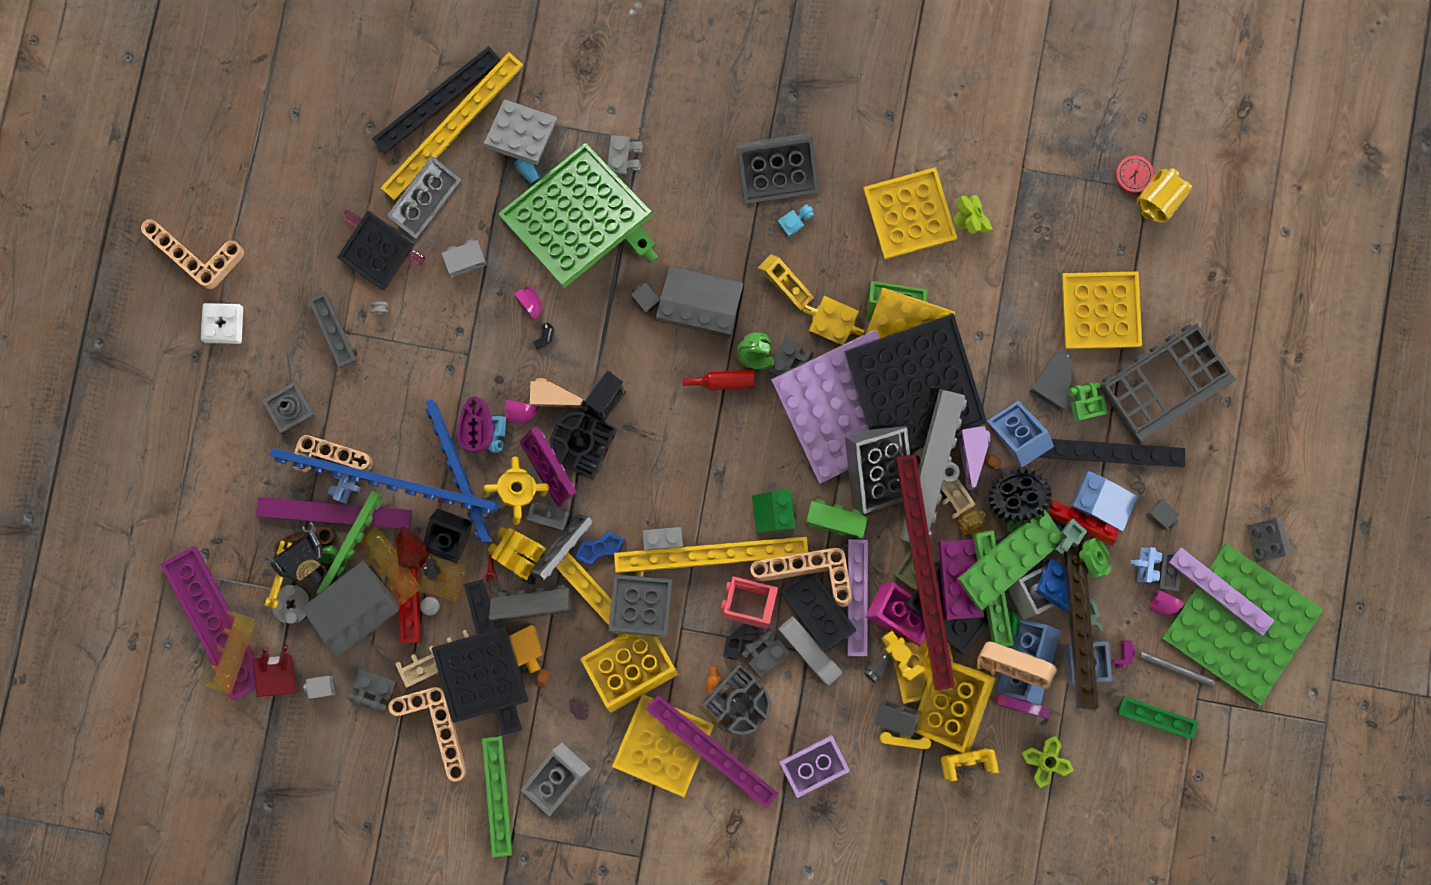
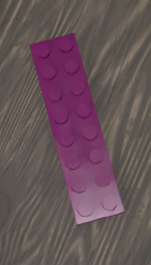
(207, 611)

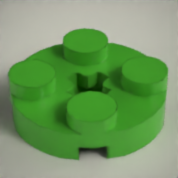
(1095, 557)

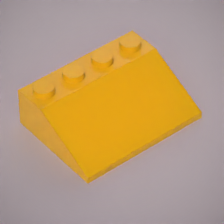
(628, 668)
(955, 713)

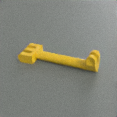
(272, 599)

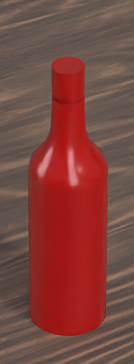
(724, 380)

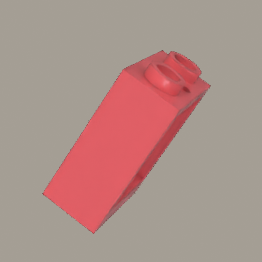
(755, 587)

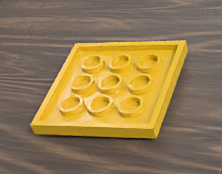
(910, 213)
(1101, 310)
(898, 312)
(658, 754)

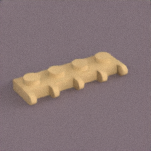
(954, 491)
(421, 668)

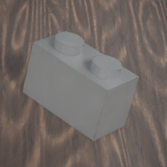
(464, 258)
(662, 538)

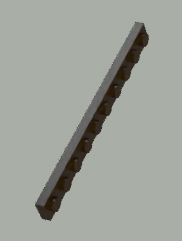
(1080, 629)

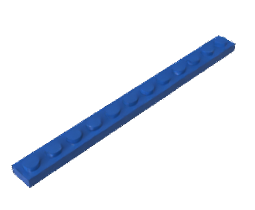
(391, 483)

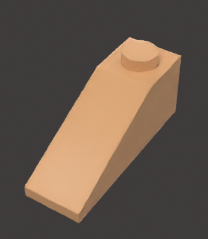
(550, 395)

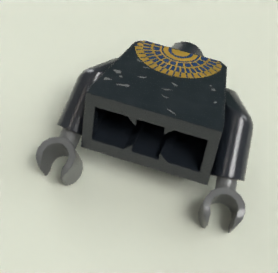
(300, 558)

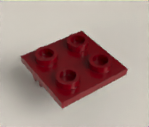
(274, 674)

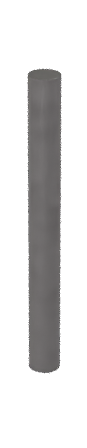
(1176, 669)

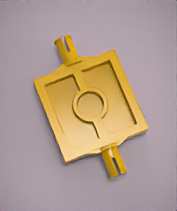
(833, 320)

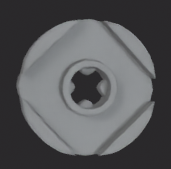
(291, 615)

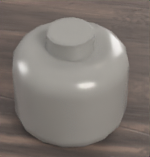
(430, 606)

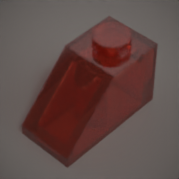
(410, 550)

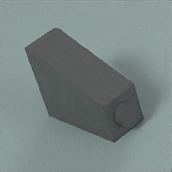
(1054, 381)

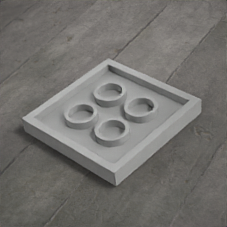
(520, 132)

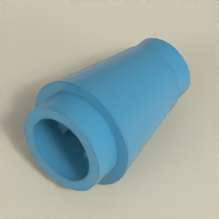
(527, 170)

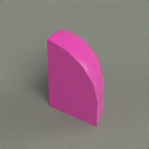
(530, 301)
(519, 412)
(1165, 604)

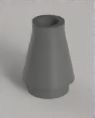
(877, 669)

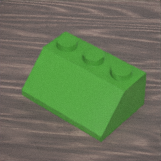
(875, 289)
(836, 519)

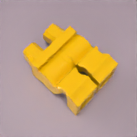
(511, 547)
(901, 654)

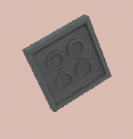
(640, 606)

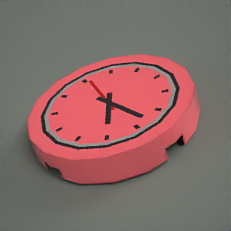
(1134, 174)

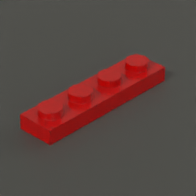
(1094, 527)
(410, 617)

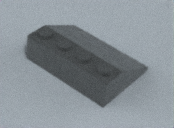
(777, 168)
(699, 302)
(874, 467)
(530, 604)
(350, 608)

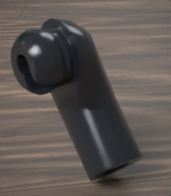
(547, 336)

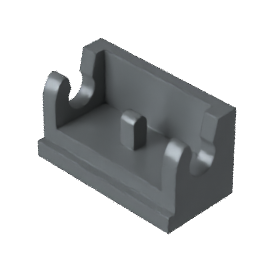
(548, 516)
(898, 718)

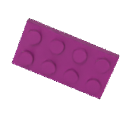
(547, 466)
(955, 560)

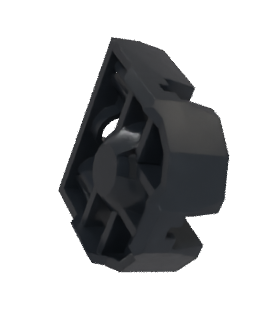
(573, 422)

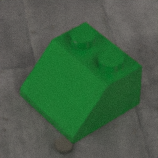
(773, 511)

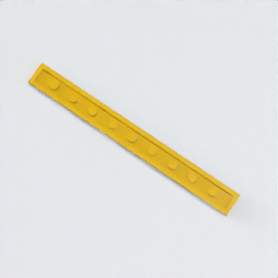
(453, 125)
(708, 554)

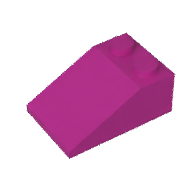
(892, 615)

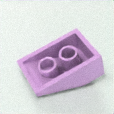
(973, 448)

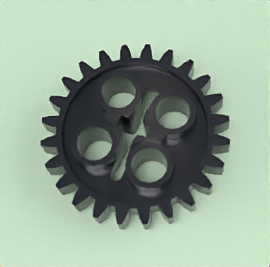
(1013, 492)

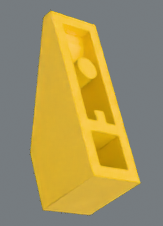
(785, 281)

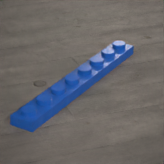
(454, 463)

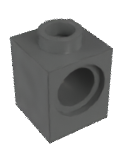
(645, 298)
(1163, 515)

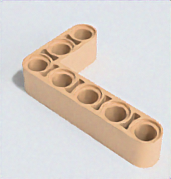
(188, 258)
(808, 568)
(444, 745)

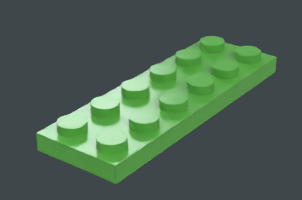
(1010, 560)

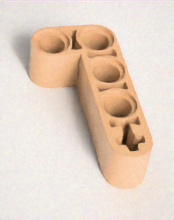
(333, 456)
(1015, 664)

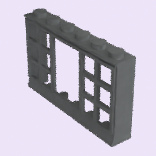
(1183, 406)

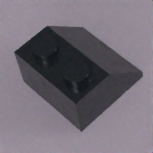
(447, 535)

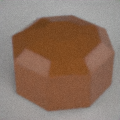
(992, 461)
(543, 678)

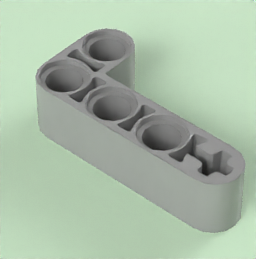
(810, 651)

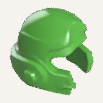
(753, 351)

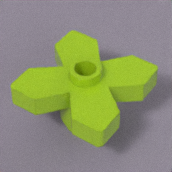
(971, 215)
(1044, 772)

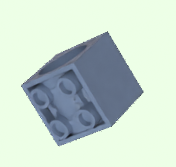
(1102, 662)

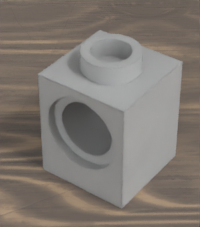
(319, 687)

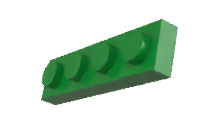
(1157, 717)

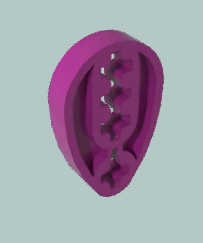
(485, 426)
(1022, 706)

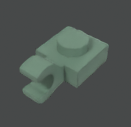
(1072, 536)

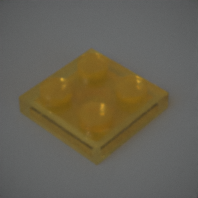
(449, 580)

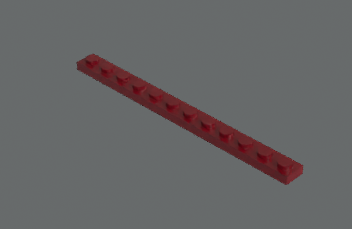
(925, 572)

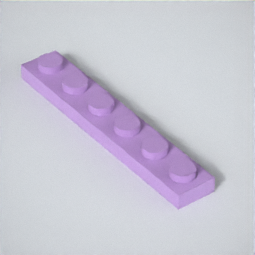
(859, 590)
(1221, 591)

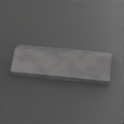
(423, 197)

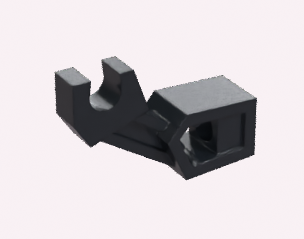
(733, 653)

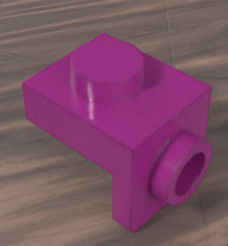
(1127, 654)

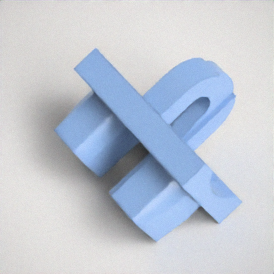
(343, 490)
(1145, 565)

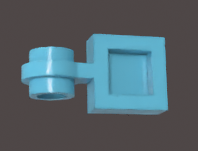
(792, 223)
(499, 424)

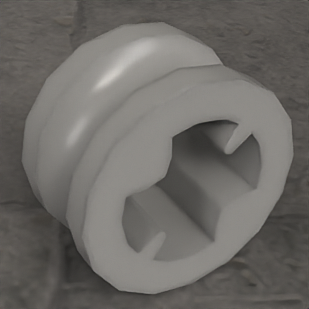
(379, 307)

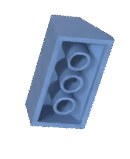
(1039, 642)

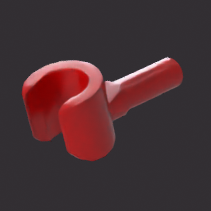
(490, 569)

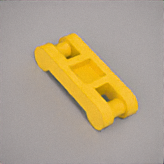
(903, 740)

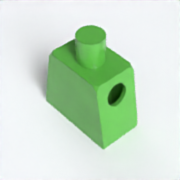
(632, 240)

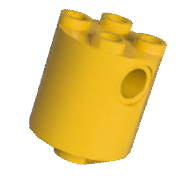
(1163, 195)

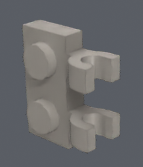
(619, 152)

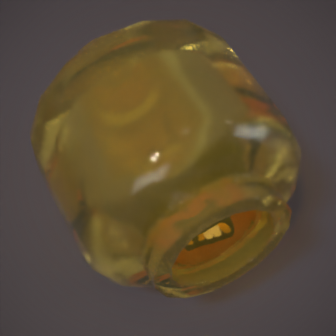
(971, 520)

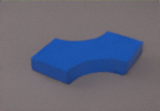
(590, 551)

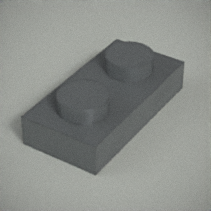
(1169, 576)

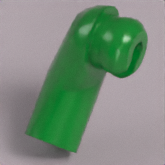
(1014, 621)

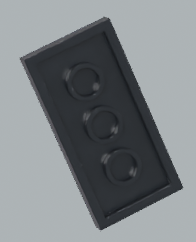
(818, 611)

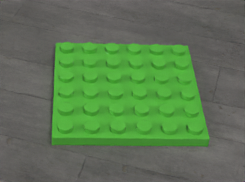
(575, 215)
(1229, 646)

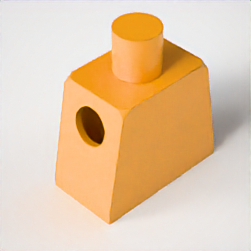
(527, 648)

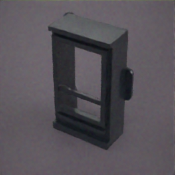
(602, 395)

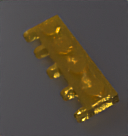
(387, 559)
(232, 653)

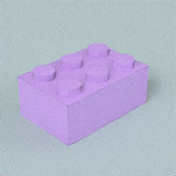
(814, 766)

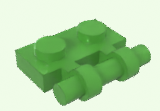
(1090, 407)

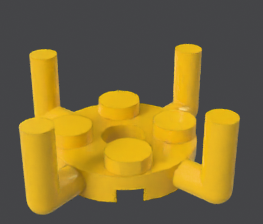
(512, 498)
(983, 755)

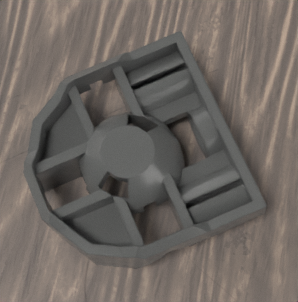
(716, 708)

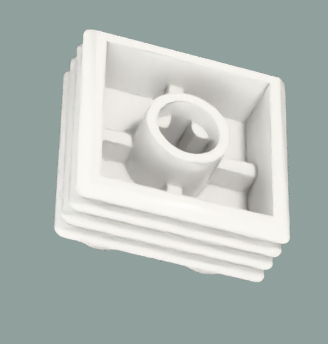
(230, 332)

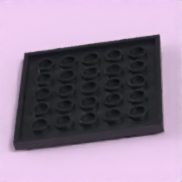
(903, 373)

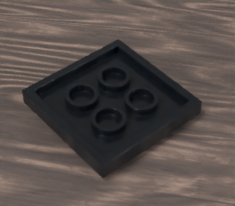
(376, 250)

